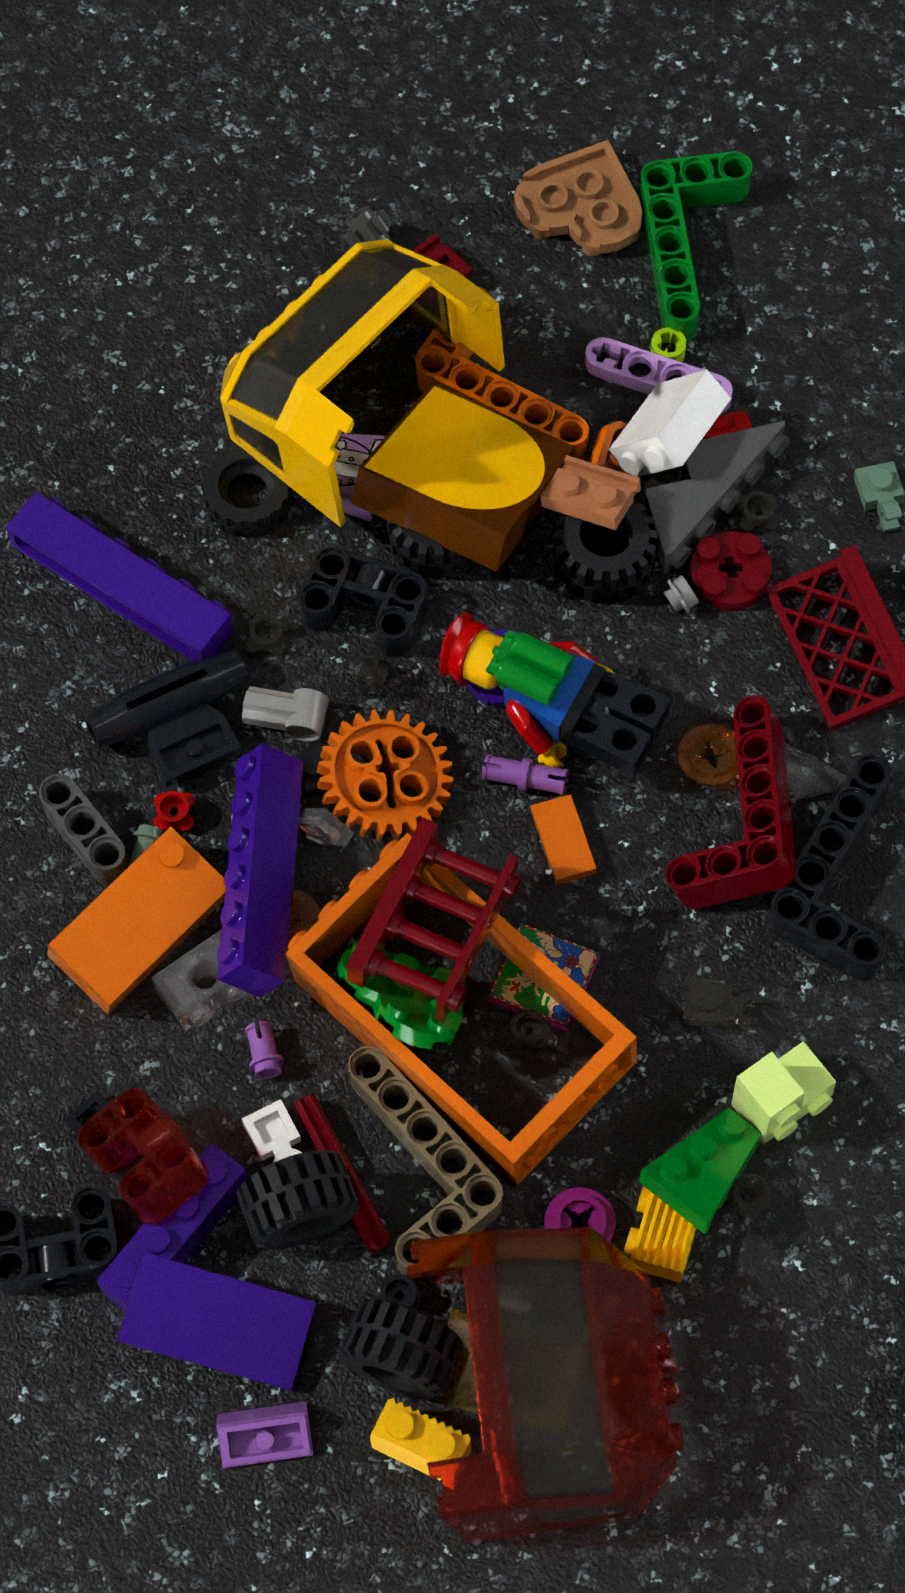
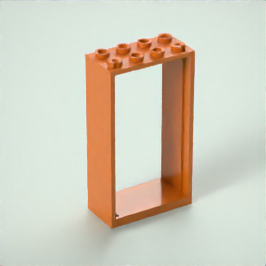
(561, 1114)

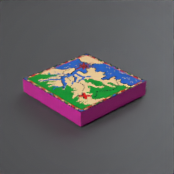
(520, 993)

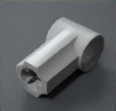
(296, 713)

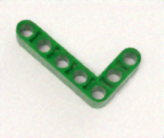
(668, 201)

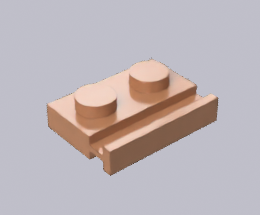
(590, 492)

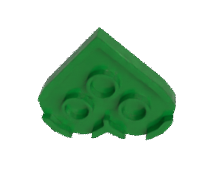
(403, 1007)

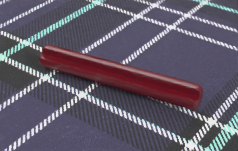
(324, 1138)

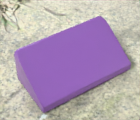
(264, 1434)

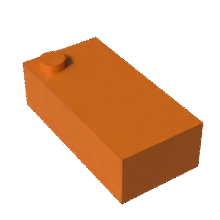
(138, 920)

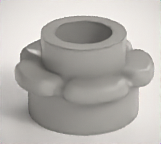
(680, 595)

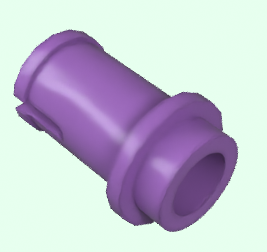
(265, 1059)

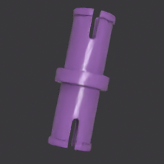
(525, 774)

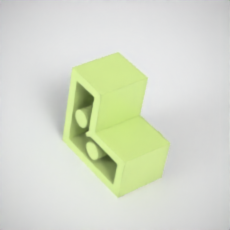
(782, 1091)

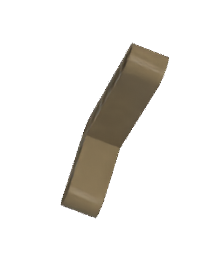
(429, 1154)

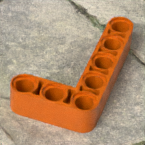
(491, 389)

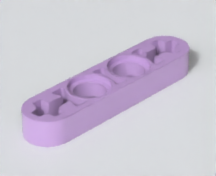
(660, 366)

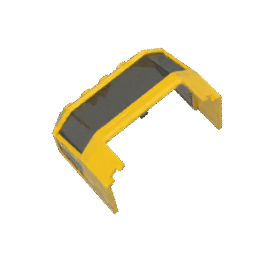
(277, 380)

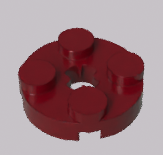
(736, 549)

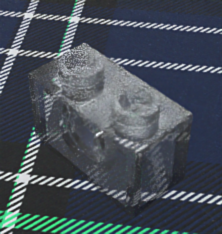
(178, 985)

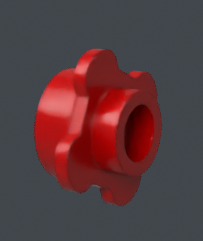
(174, 800)

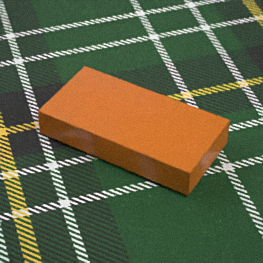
(563, 839)

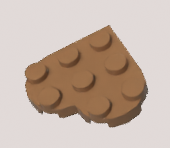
(581, 197)

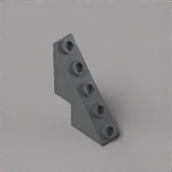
(711, 485)

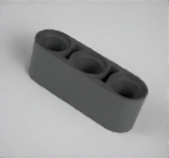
(78, 812)

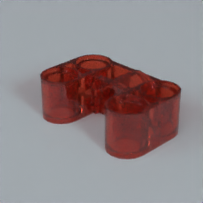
(170, 1167)

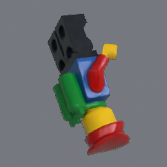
(558, 695)

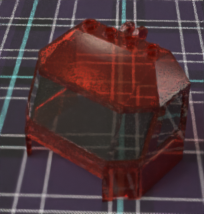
(562, 1382)

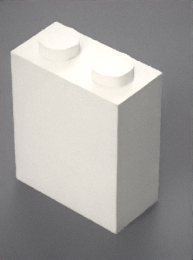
(670, 424)

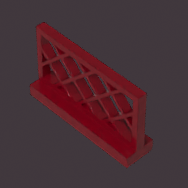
(872, 616)

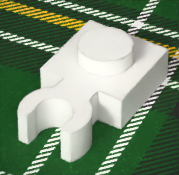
(272, 1131)

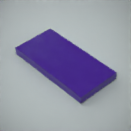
(216, 1321)

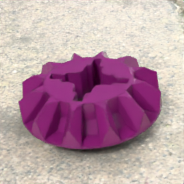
(578, 1202)

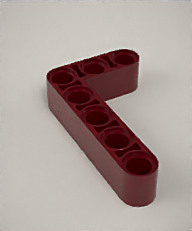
(745, 865)

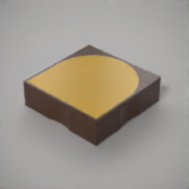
(460, 475)

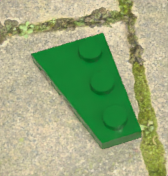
(703, 1168)

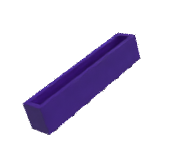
(119, 578)
(260, 871)

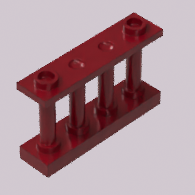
(407, 886)

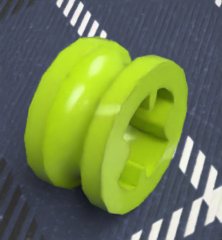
(669, 336)

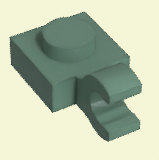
(881, 490)

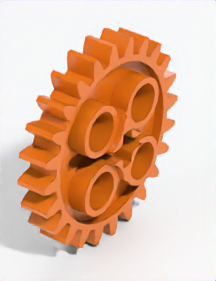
(348, 778)

